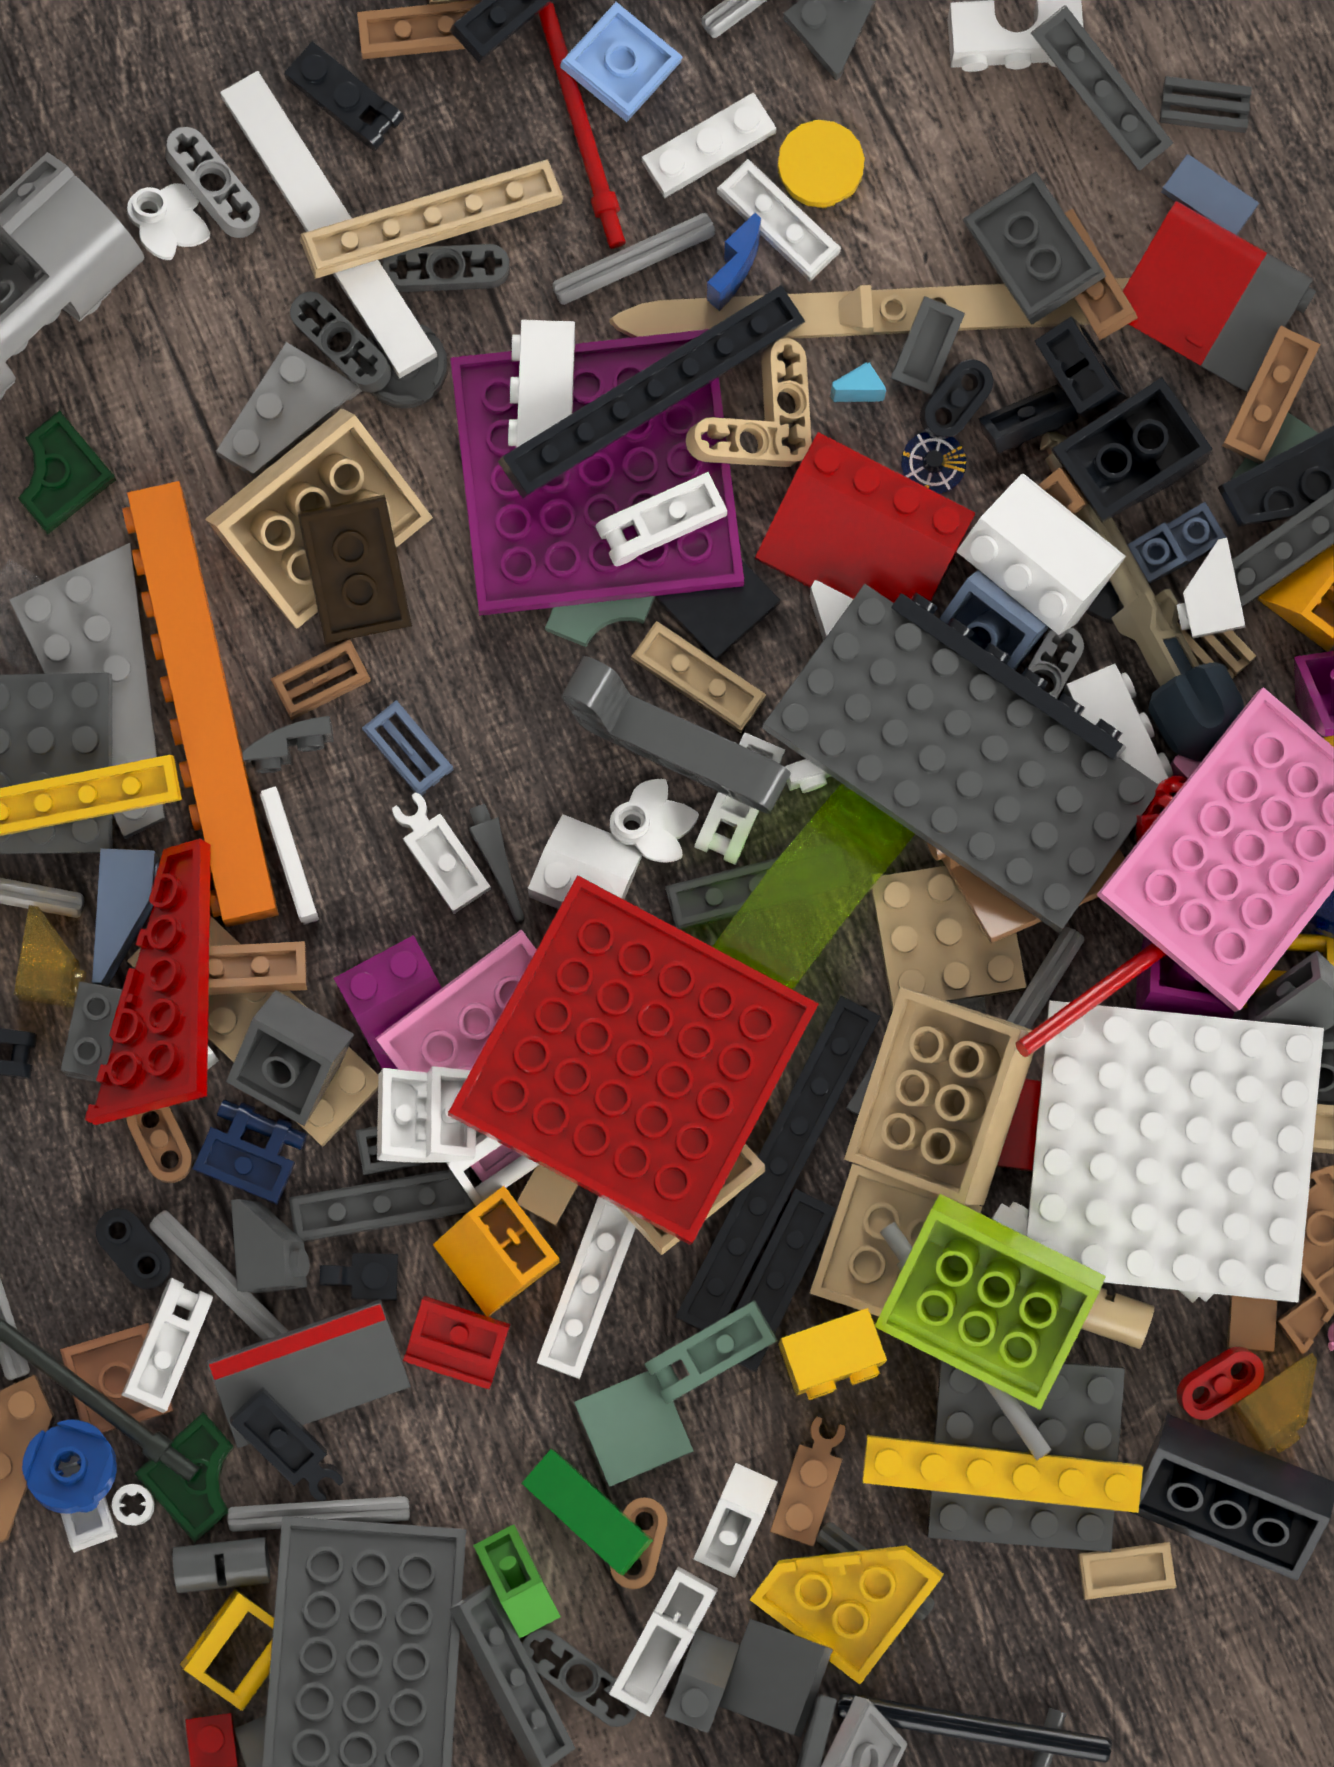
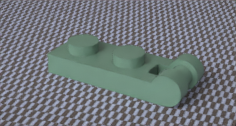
(712, 1351)

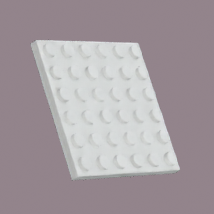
(1177, 1149)

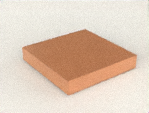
(106, 1367)

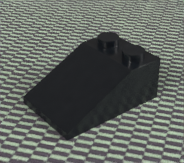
(1133, 451)

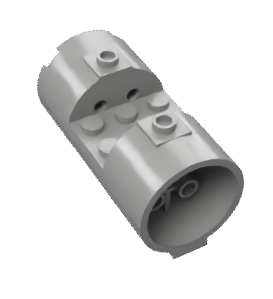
(55, 254)

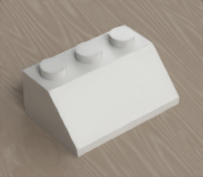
(1041, 554)

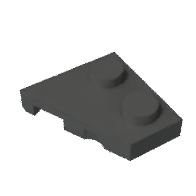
(829, 28)

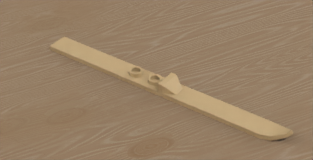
(850, 312)

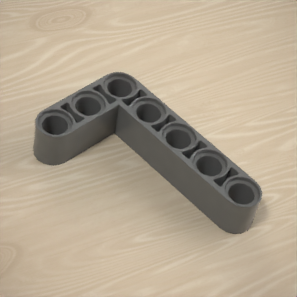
(609, 711)

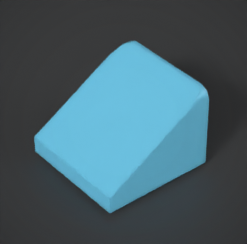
(859, 386)

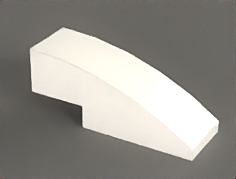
(663, 1641)

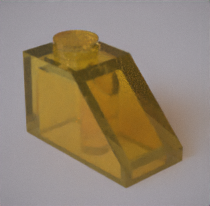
(46, 965)
(1279, 1406)

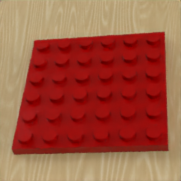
(633, 1060)

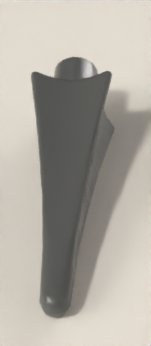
(490, 842)

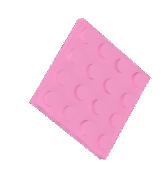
(457, 1022)

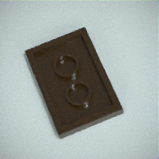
(354, 569)

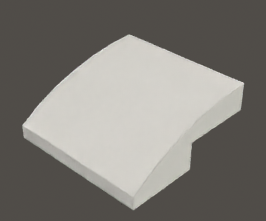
(415, 1117)

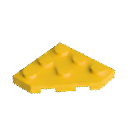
(849, 1601)

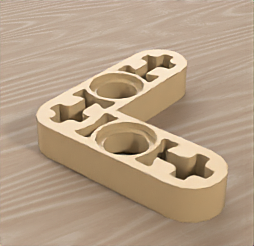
(767, 432)

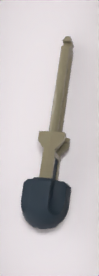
(1193, 699)

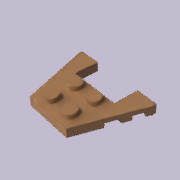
(1309, 1315)

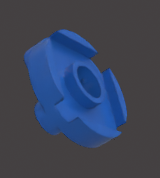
(82, 1489)

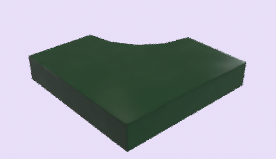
(64, 473)
(196, 1503)

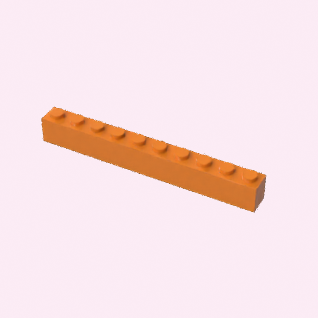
(201, 702)

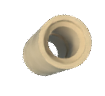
(1119, 1318)

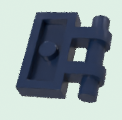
(244, 1164)

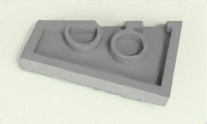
(283, 408)

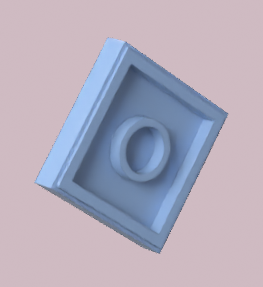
(621, 61)

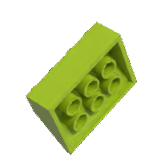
(990, 1301)

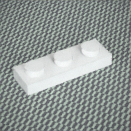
(709, 145)

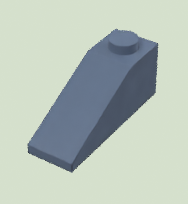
(121, 906)

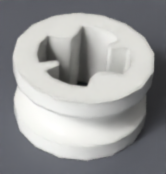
(133, 1490)

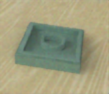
(632, 1428)

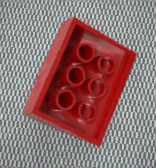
(863, 525)

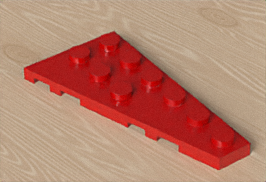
(163, 1006)

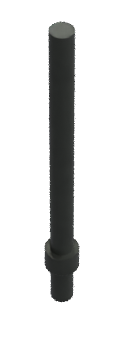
(155, 1445)

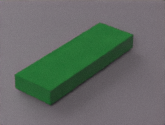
(587, 1512)

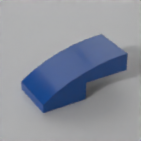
(739, 255)

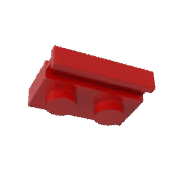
(456, 1342)

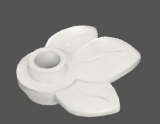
(171, 224)
(659, 822)

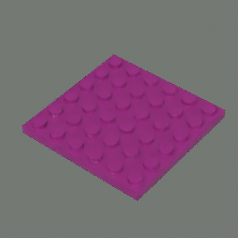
(547, 545)

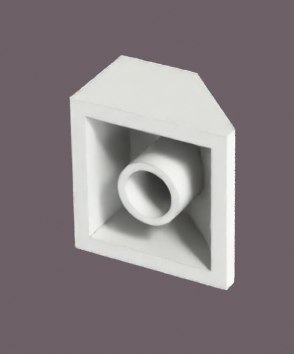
(586, 852)

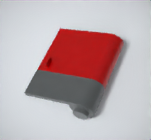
(1213, 295)

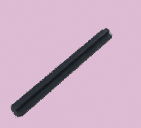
(987, 1729)

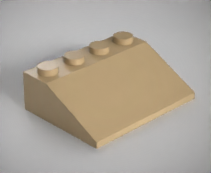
(324, 469)
(940, 1097)

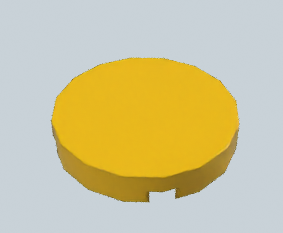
(821, 163)

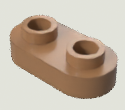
(160, 1140)
(651, 1555)

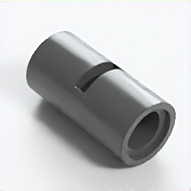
(221, 1565)

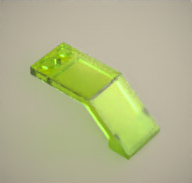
(814, 887)

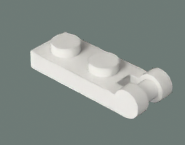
(662, 518)
(734, 812)
(167, 1347)

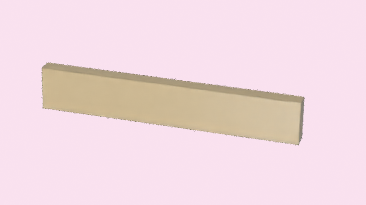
(431, 218)

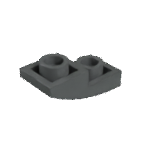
(274, 748)

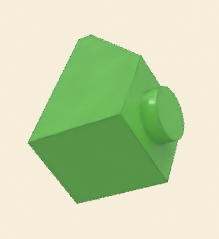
(516, 1581)

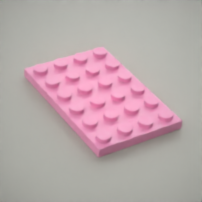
(1237, 853)

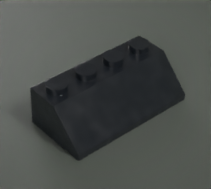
(1234, 1497)

